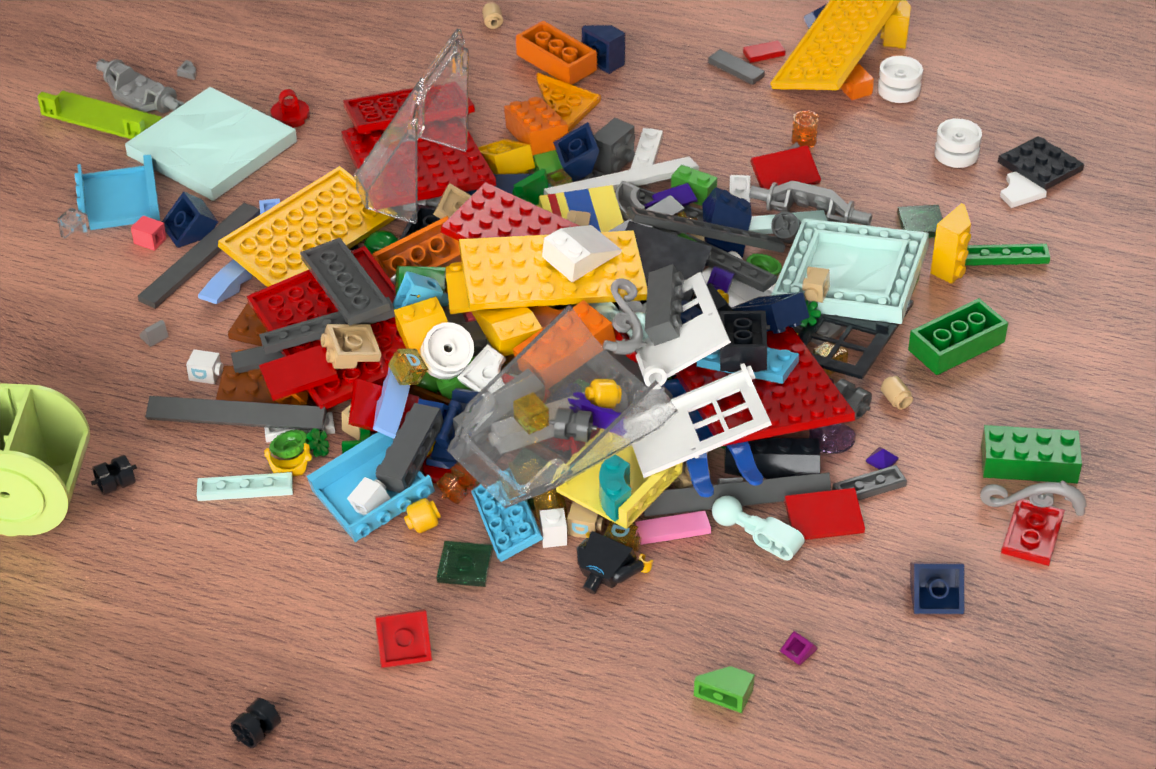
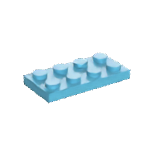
(779, 364)

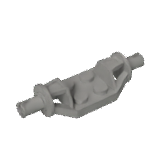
(136, 89)
(804, 195)

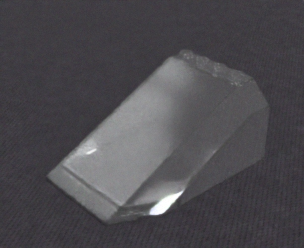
(433, 112)
(553, 367)

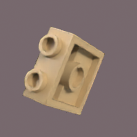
(450, 201)
(350, 345)

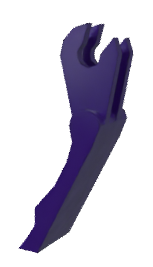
(681, 193)
(601, 416)

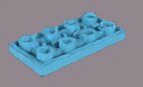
(508, 528)

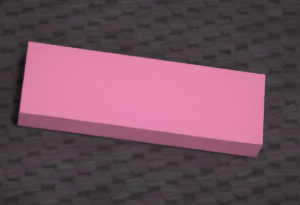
(673, 527)

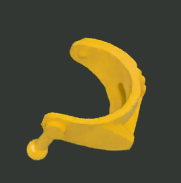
(296, 466)

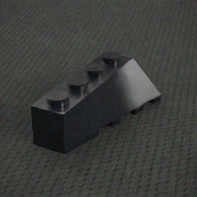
(780, 457)

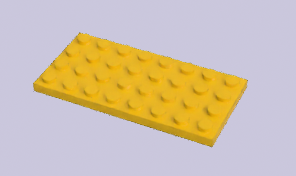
(834, 44)
(314, 215)
(514, 273)

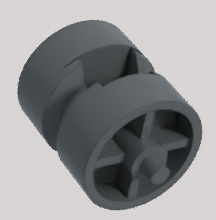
(785, 226)
(857, 398)
(572, 424)

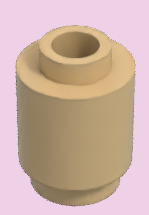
(492, 15)
(896, 392)

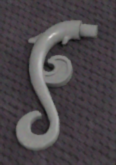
(625, 320)
(1034, 493)

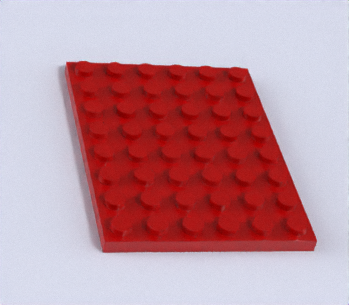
(435, 163)
(303, 299)
(800, 403)

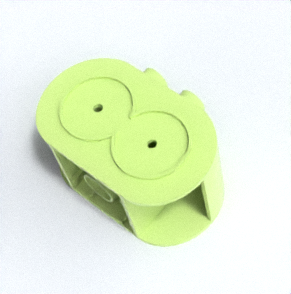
(39, 457)

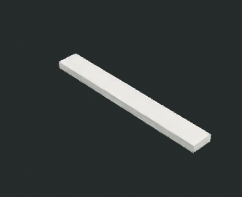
(636, 176)

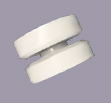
(900, 79)
(958, 143)
(457, 352)

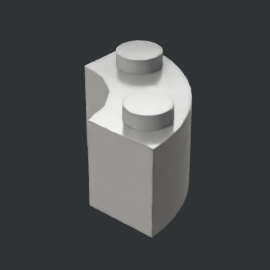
(627, 196)

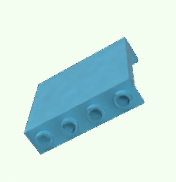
(118, 195)
(342, 475)

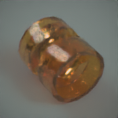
(805, 128)

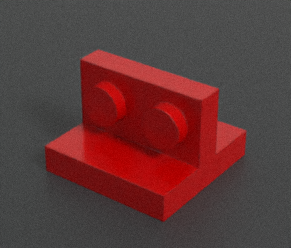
(403, 638)

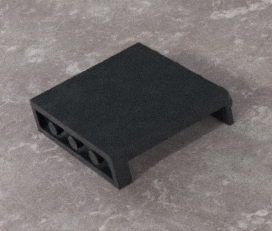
(663, 249)

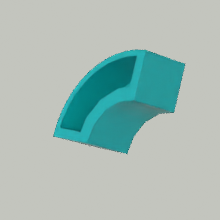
(614, 485)

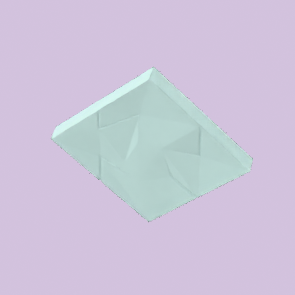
(212, 143)
(868, 267)

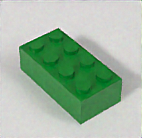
(957, 336)
(1031, 454)

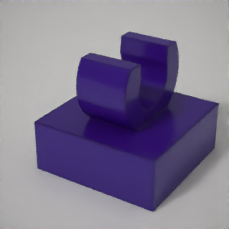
(721, 279)

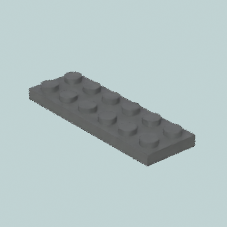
(345, 281)

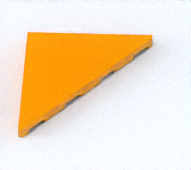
(567, 100)

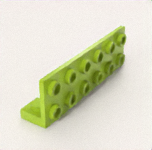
(95, 114)

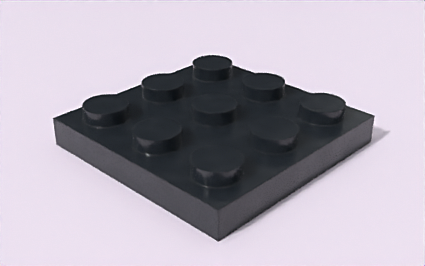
(1041, 162)

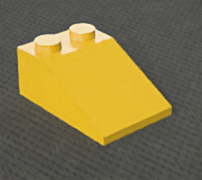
(508, 157)
(457, 289)
(417, 320)
(507, 327)

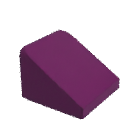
(798, 648)

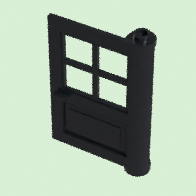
(882, 330)

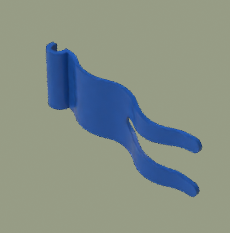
(698, 467)

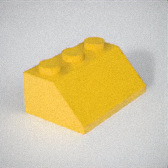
(951, 245)

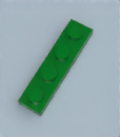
(1008, 254)

